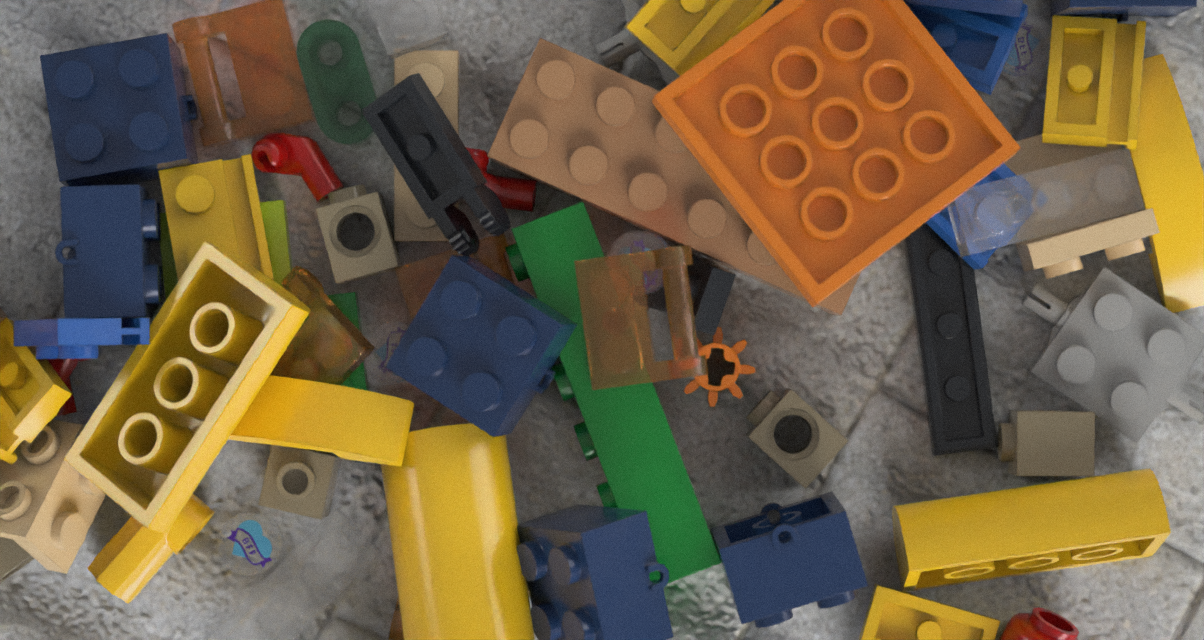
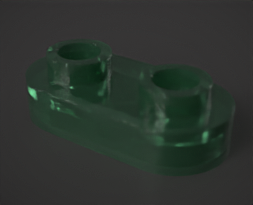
(336, 84)

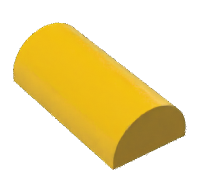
(187, 386)
(1029, 529)
(456, 537)

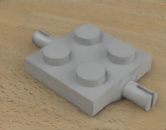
(1118, 353)

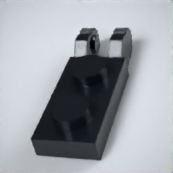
(435, 163)

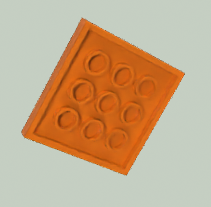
(835, 132)

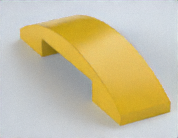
(1171, 185)
(328, 419)

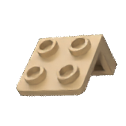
(1061, 251)
(46, 500)

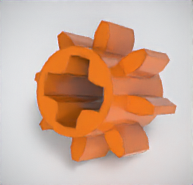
(726, 381)

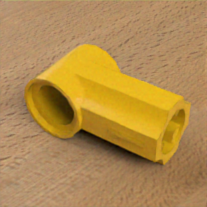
(139, 553)

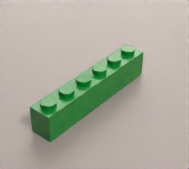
(620, 423)

